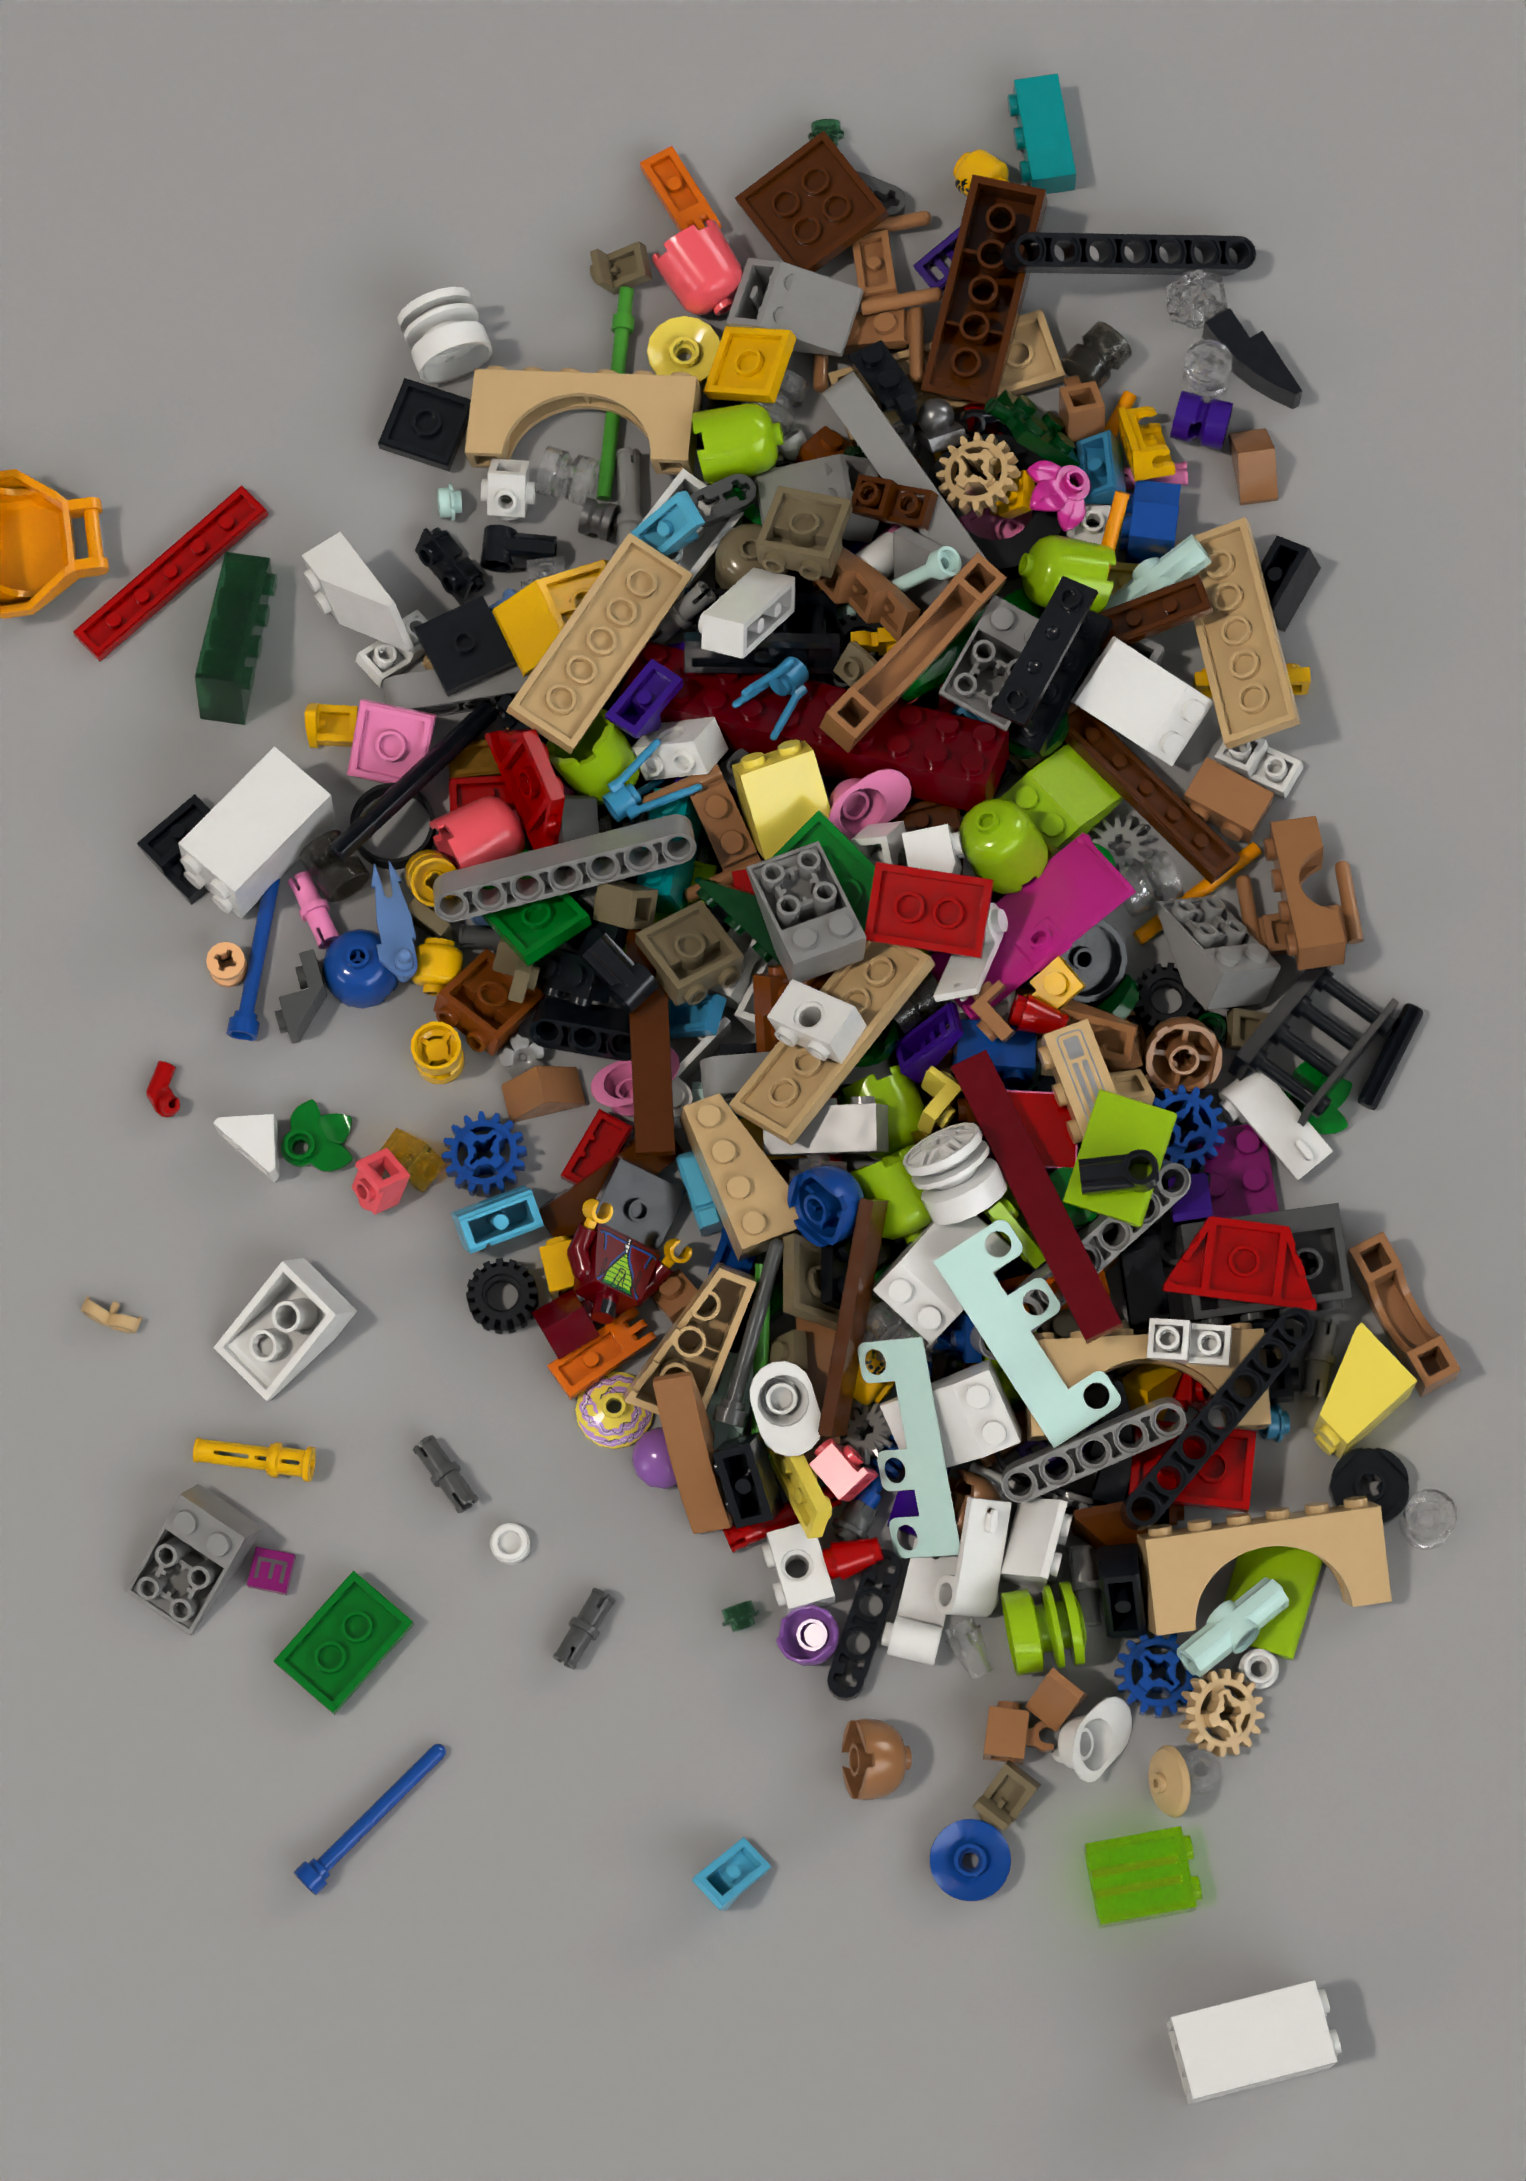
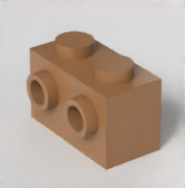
(1228, 800)

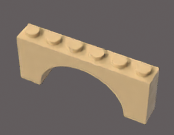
(513, 401)
(1077, 1360)
(1184, 1560)

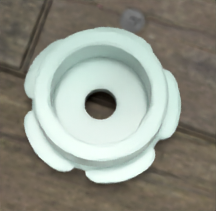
(449, 502)

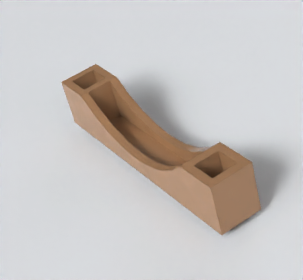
(913, 654)

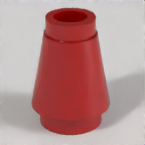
(1035, 1016)
(851, 1557)

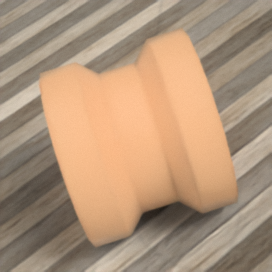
(230, 972)

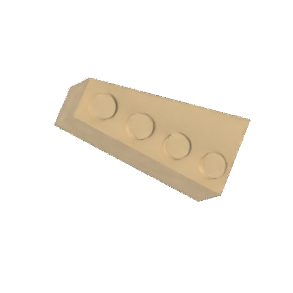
(739, 1177)
(698, 1338)

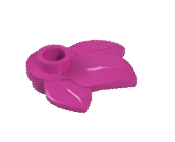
(1057, 493)

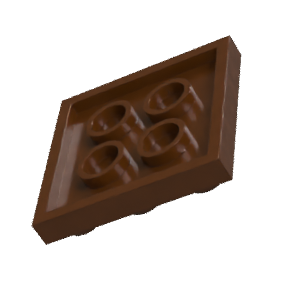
(812, 205)

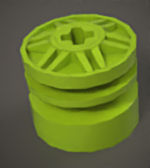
(1043, 1628)

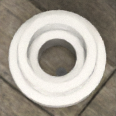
(1259, 1656)

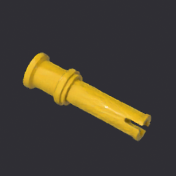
(274, 1465)

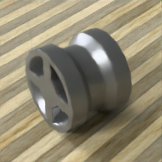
(597, 519)

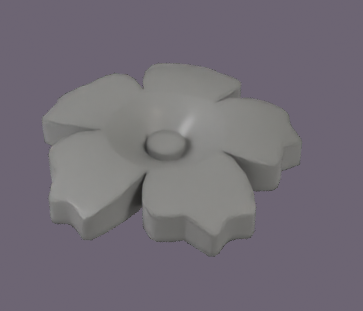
(522, 1056)

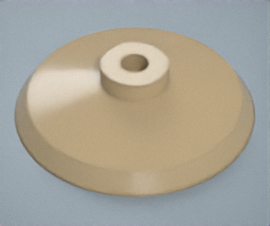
(1169, 1781)

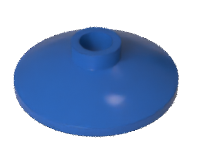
(964, 1838)

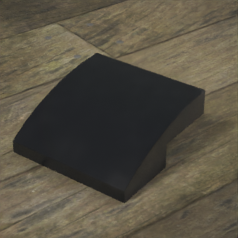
(163, 848)

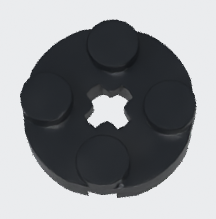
(1371, 1464)

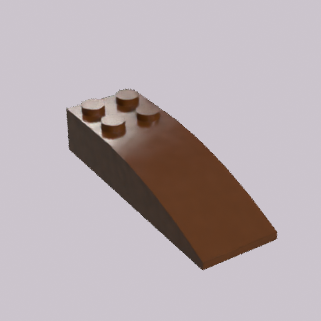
(982, 294)

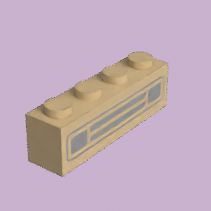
(1078, 1072)

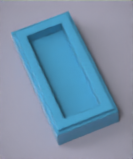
(697, 1019)

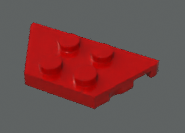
(530, 782)
(1243, 1264)

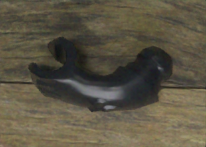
(981, 420)

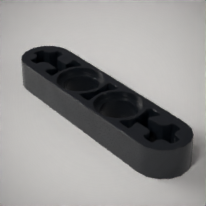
(869, 1626)

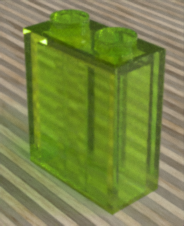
(1142, 1877)

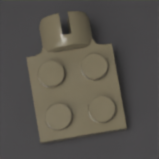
(803, 1283)

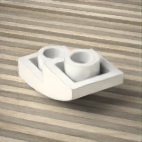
(384, 660)
(1262, 765)
(1189, 1342)

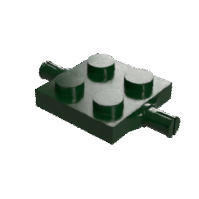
(1033, 428)

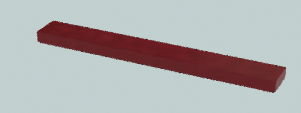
(1036, 1197)

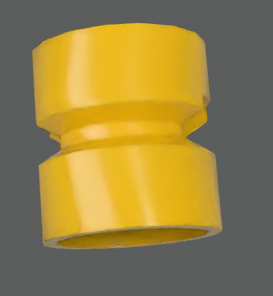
(423, 870)
(437, 1052)

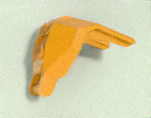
(39, 543)

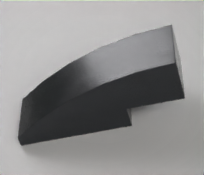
(1254, 359)
(1113, 1481)

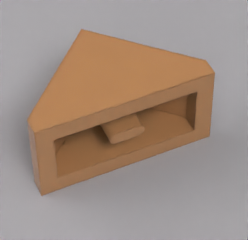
(1254, 466)
(542, 1092)
(1055, 1700)

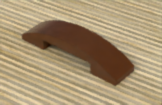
(564, 1211)

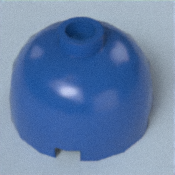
(354, 970)
(825, 1203)

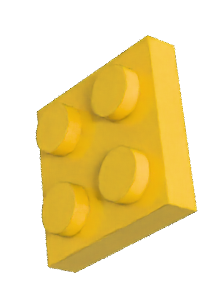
(750, 364)

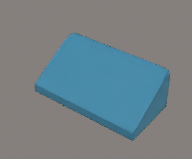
(1103, 463)

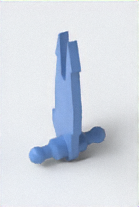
(394, 928)

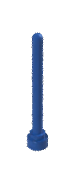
(244, 1022)
(316, 1871)

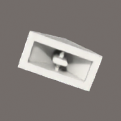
(255, 1139)

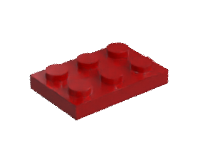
(929, 910)
(1219, 1484)

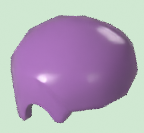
(652, 1460)
(808, 1635)

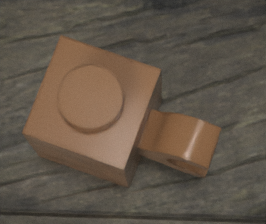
(1081, 409)
(1009, 1733)

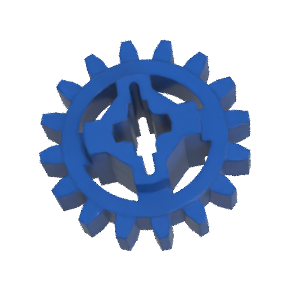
(1198, 1132)
(493, 1141)
(1144, 1660)

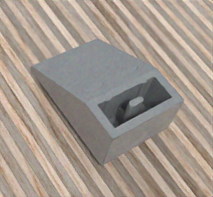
(798, 300)
(827, 475)
(989, 660)
(807, 913)
(1216, 953)
(193, 1558)

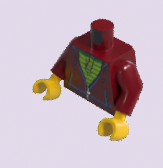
(615, 1268)

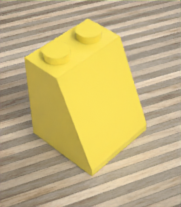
(779, 793)
(1362, 1393)

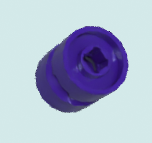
(1201, 420)

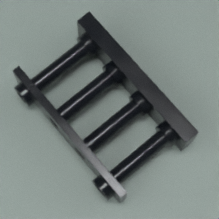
(814, 649)
(1052, 666)
(1276, 1031)

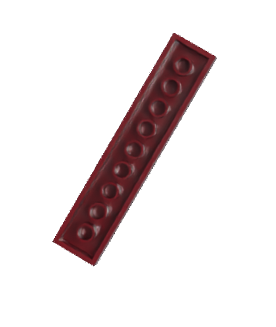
(940, 753)

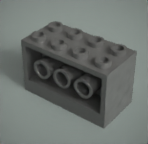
(1318, 1241)

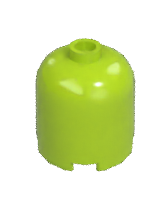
(737, 441)
(1067, 557)
(596, 759)
(1003, 845)
(903, 1105)
(891, 1182)

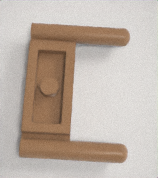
(876, 267)
(894, 328)
(721, 823)
(1271, 932)

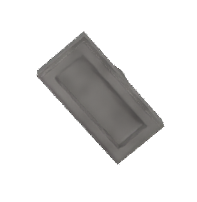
(937, 426)

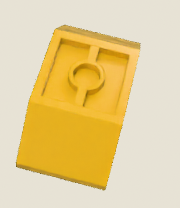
(540, 611)

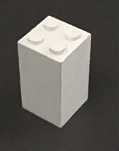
(256, 833)
(1253, 2042)

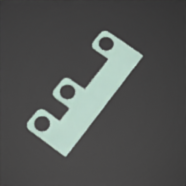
(1008, 1335)
(924, 1453)

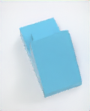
(671, 525)
(731, 1874)

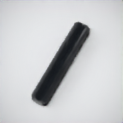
(1390, 1056)

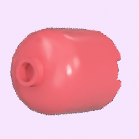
(700, 269)
(479, 832)

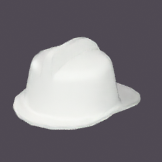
(785, 1408)
(1094, 1740)

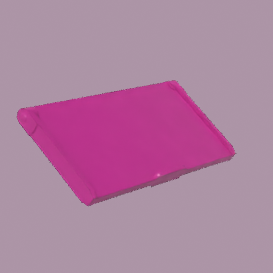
(1049, 915)

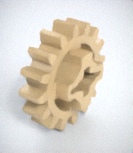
(986, 459)
(1217, 1709)

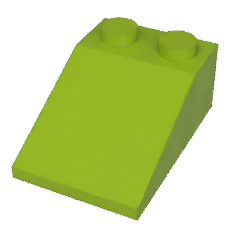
(1063, 797)

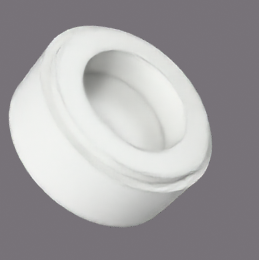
(510, 1543)

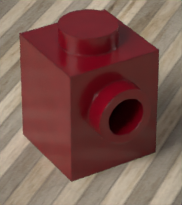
(566, 1323)

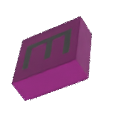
(271, 1570)

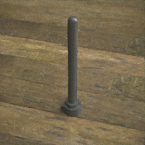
(732, 1408)

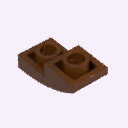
(893, 503)

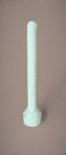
(940, 565)

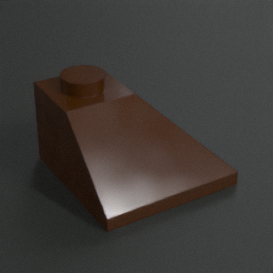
(1104, 1525)

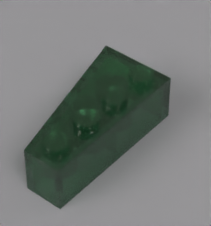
(234, 637)

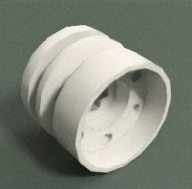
(444, 334)
(955, 1173)

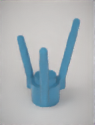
(783, 680)
(625, 800)

